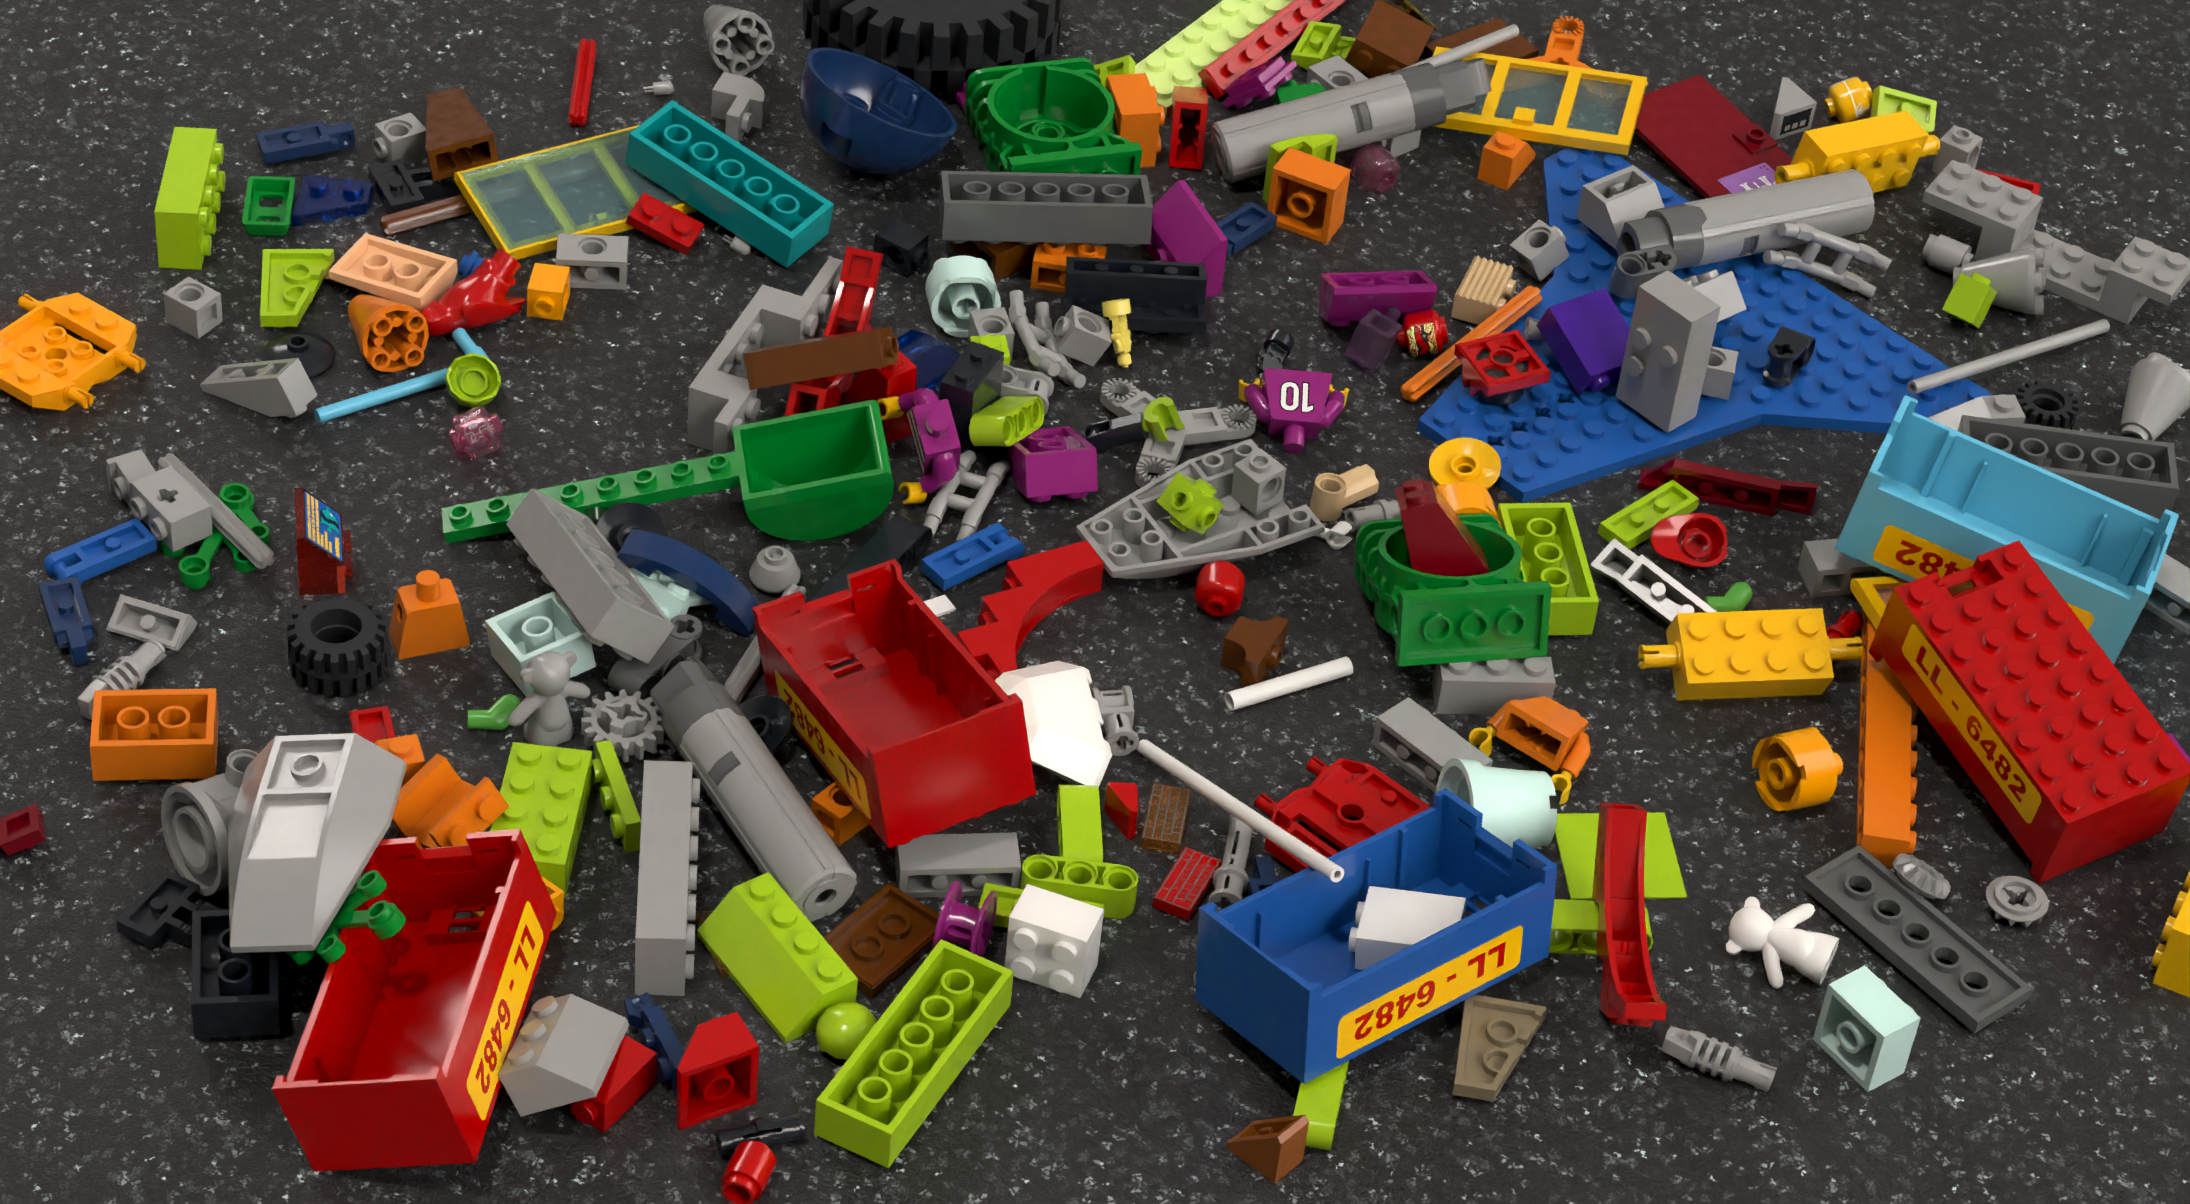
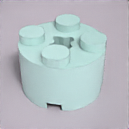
(956, 288)

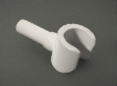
(1336, 536)

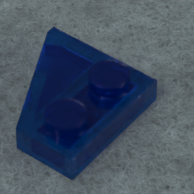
(331, 198)

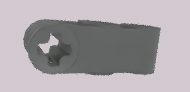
(677, 647)

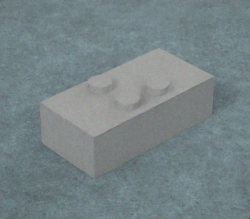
(1667, 351)

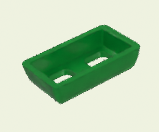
(268, 188)

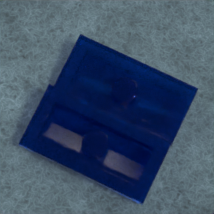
(929, 355)

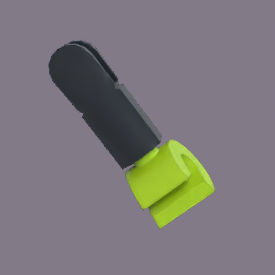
(1156, 417)

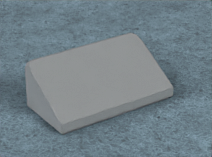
(146, 620)

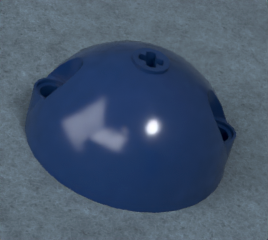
(846, 106)

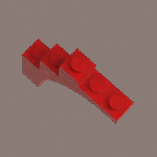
(849, 314)
(1030, 593)
(1618, 887)

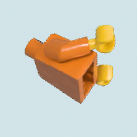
(1544, 733)

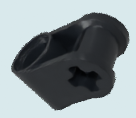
(1788, 355)

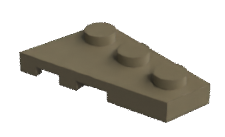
(1491, 1043)

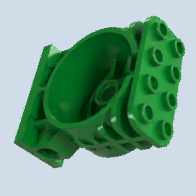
(1047, 120)
(1453, 616)

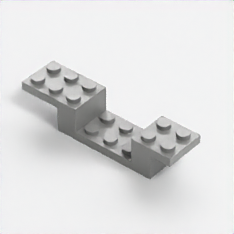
(2092, 281)
(721, 390)

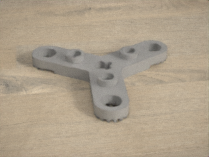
(1200, 426)

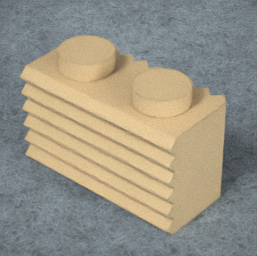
(1483, 290)

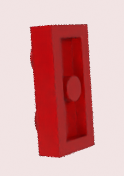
(665, 223)

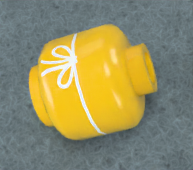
(1849, 100)

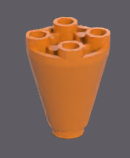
(388, 332)

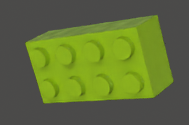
(189, 198)
(1554, 554)
(548, 802)

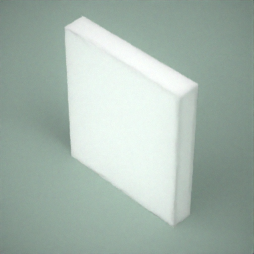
(940, 605)

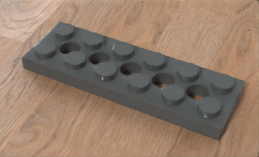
(1915, 958)

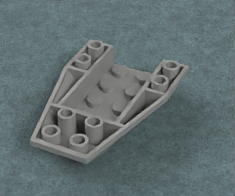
(1142, 543)
(304, 835)

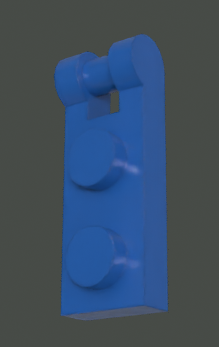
(101, 552)
(971, 556)

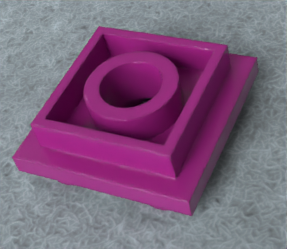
(1259, 82)

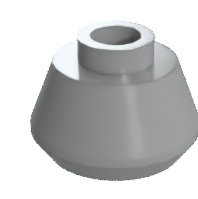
(774, 570)

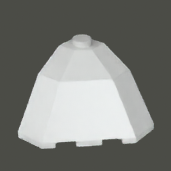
(1061, 720)

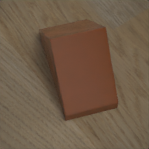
(1272, 1145)

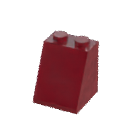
(1435, 534)

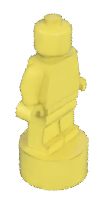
(1117, 311)

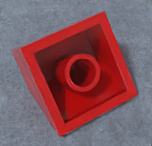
(717, 1071)

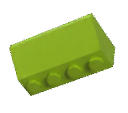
(777, 957)

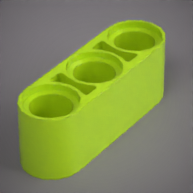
(1006, 421)
(1079, 822)
(1084, 880)
(1576, 927)
(1321, 1103)

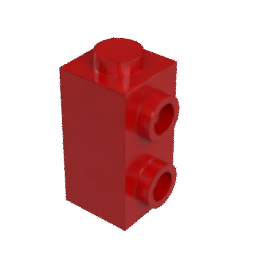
(626, 1081)

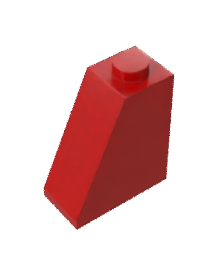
(1188, 127)
(884, 383)

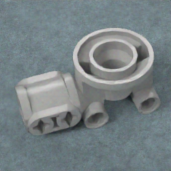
(197, 823)

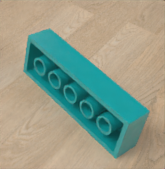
(729, 183)

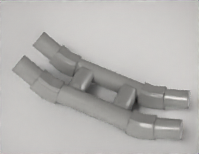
(1837, 272)
(1045, 358)
(974, 507)

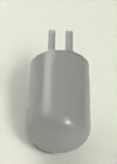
(660, 88)
(738, 245)

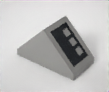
(1792, 111)

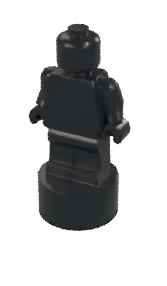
(1277, 348)

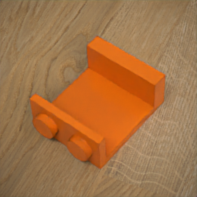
(443, 807)

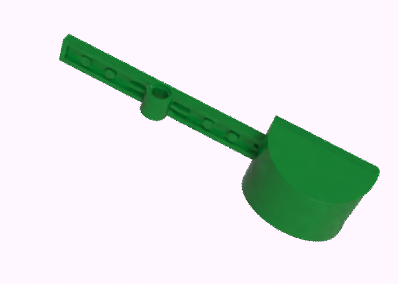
(796, 473)

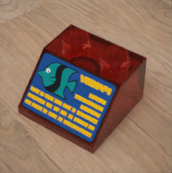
(321, 546)

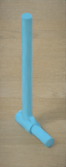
(397, 390)

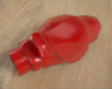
(477, 298)

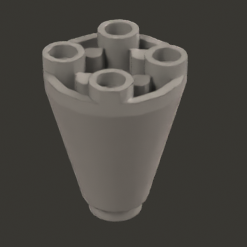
(737, 39)
(2014, 278)
(2154, 397)

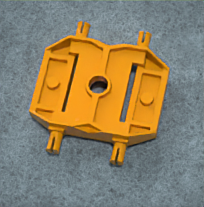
(55, 369)

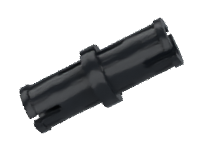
(788, 1129)

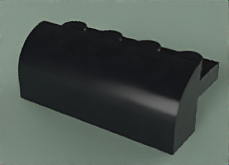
(1160, 292)

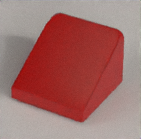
(1122, 806)

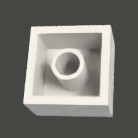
(1054, 940)

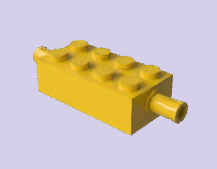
(1878, 147)
(1749, 654)

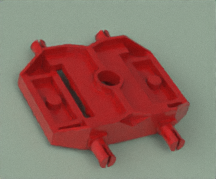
(1339, 790)

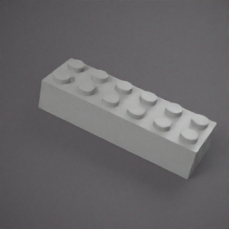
(589, 577)
(666, 878)

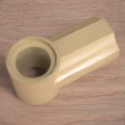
(1336, 491)

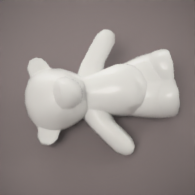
(1779, 940)

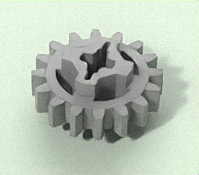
(626, 721)

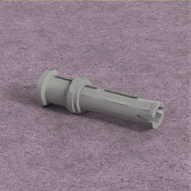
(1230, 878)

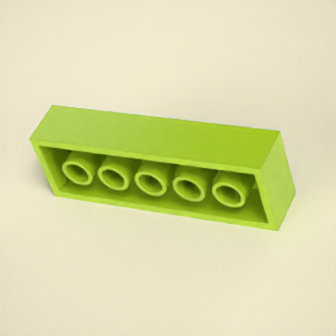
(913, 1053)

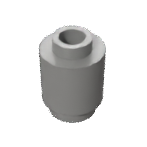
(1946, 253)

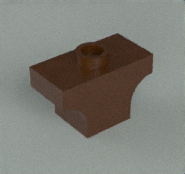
(1254, 648)

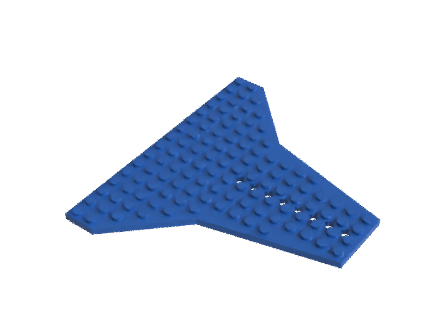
(1848, 384)

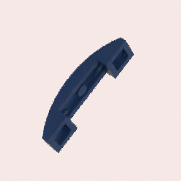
(694, 571)

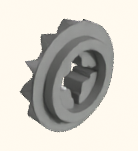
(1921, 877)
(2016, 889)

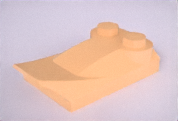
(395, 271)

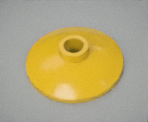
(1465, 461)

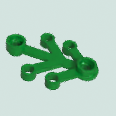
(195, 569)
(382, 918)

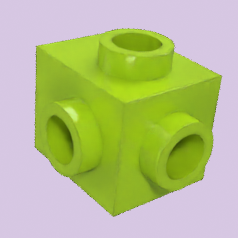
(1190, 503)

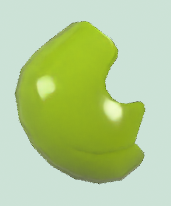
(473, 380)
(843, 1028)

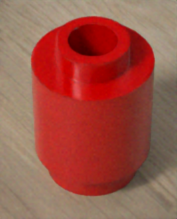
(747, 1172)

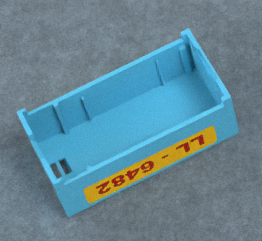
(1948, 498)

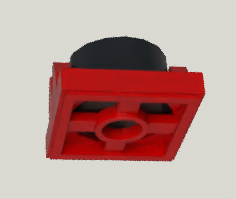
(1500, 367)

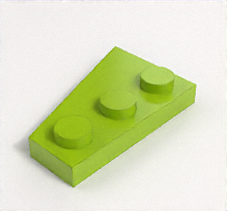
(291, 283)

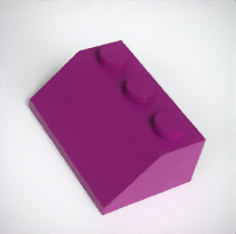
(1187, 234)
(1354, 294)

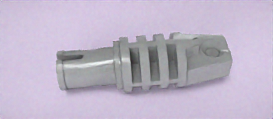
(123, 674)
(1717, 1058)

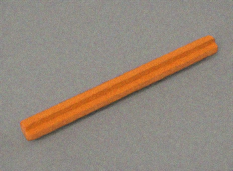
(1493, 325)

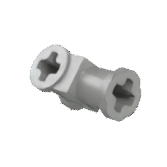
(1118, 719)

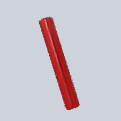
(582, 82)

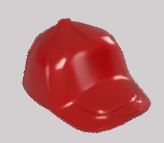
(1691, 539)

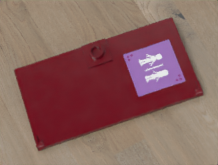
(1708, 139)

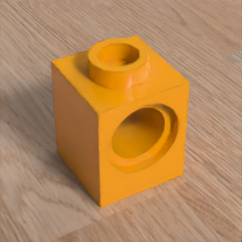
(548, 291)

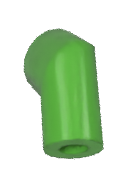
(1734, 600)
(496, 716)

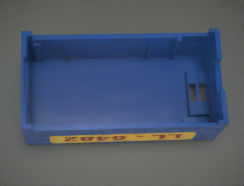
(1282, 956)

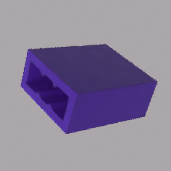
(1587, 339)

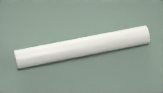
(1288, 683)

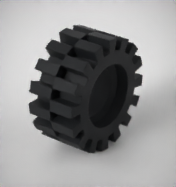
(2047, 404)

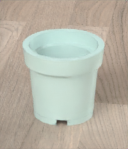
(1511, 800)

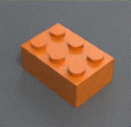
(154, 734)

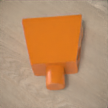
(427, 617)

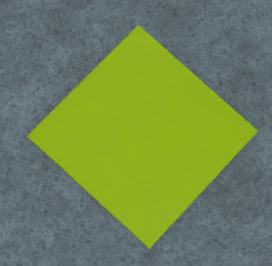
(1577, 848)

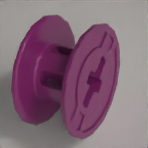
(965, 923)

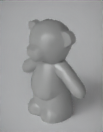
(549, 710)

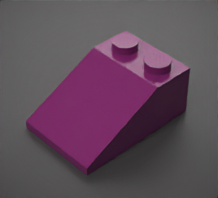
(1053, 464)

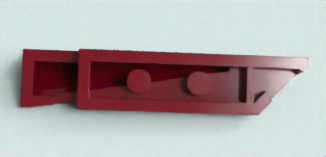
(1732, 488)

